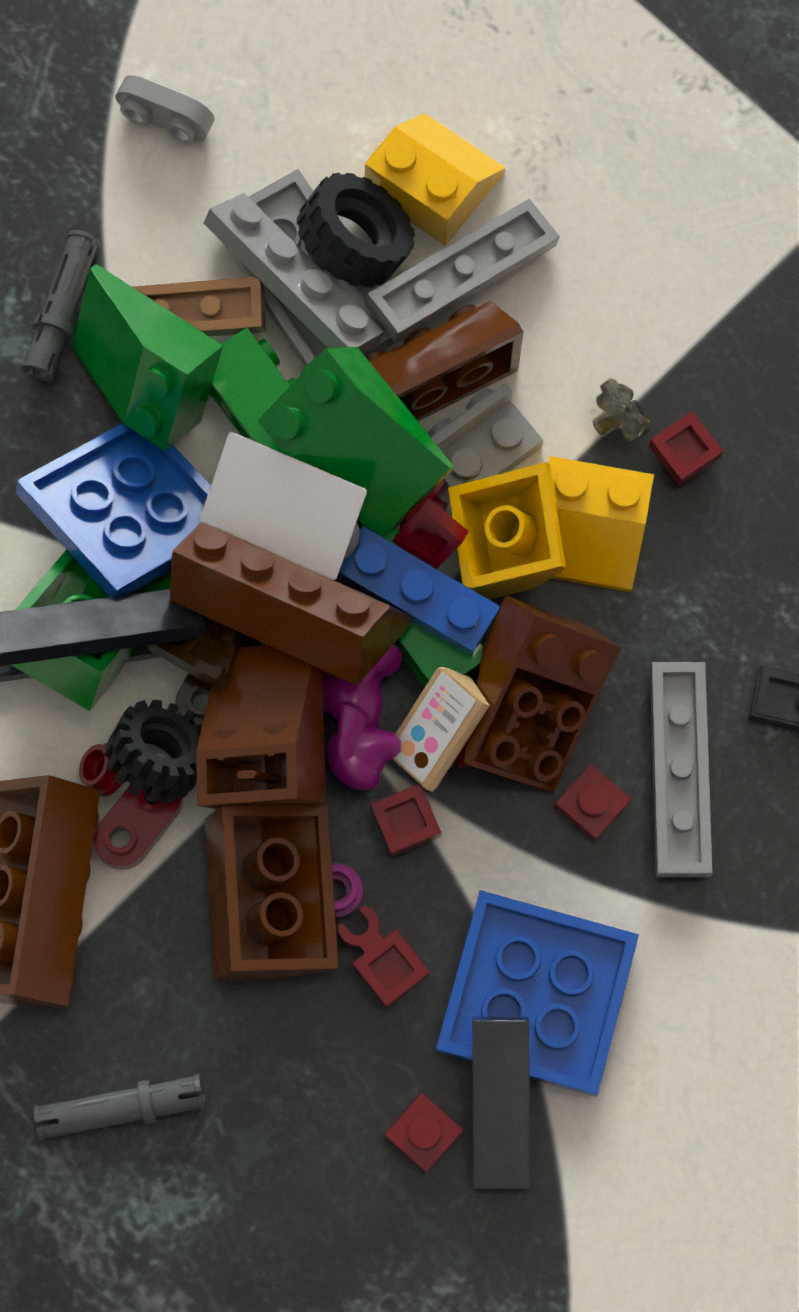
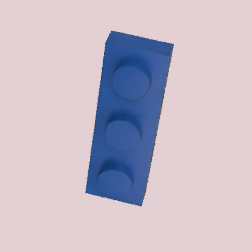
(420, 591)

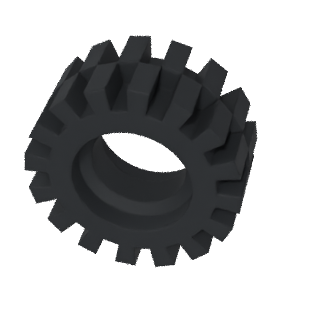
(144, 767)

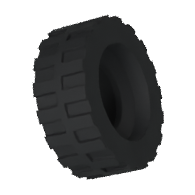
(337, 247)

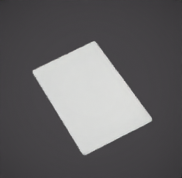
(283, 505)

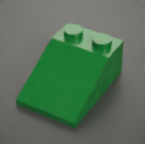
(144, 359)
(359, 430)
(81, 676)

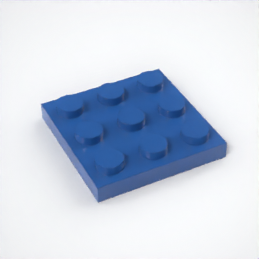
(118, 506)
(544, 968)

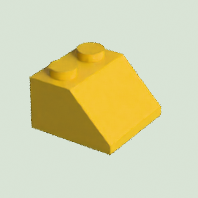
(433, 175)
(600, 521)
(511, 530)

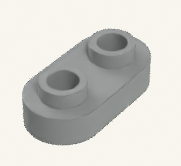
(152, 103)

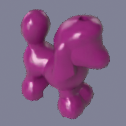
(359, 744)

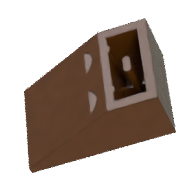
(540, 688)
(263, 734)

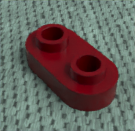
(141, 820)

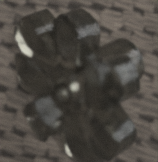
(620, 411)

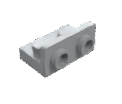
(485, 438)

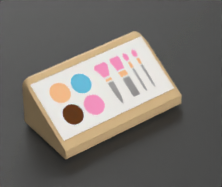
(439, 726)

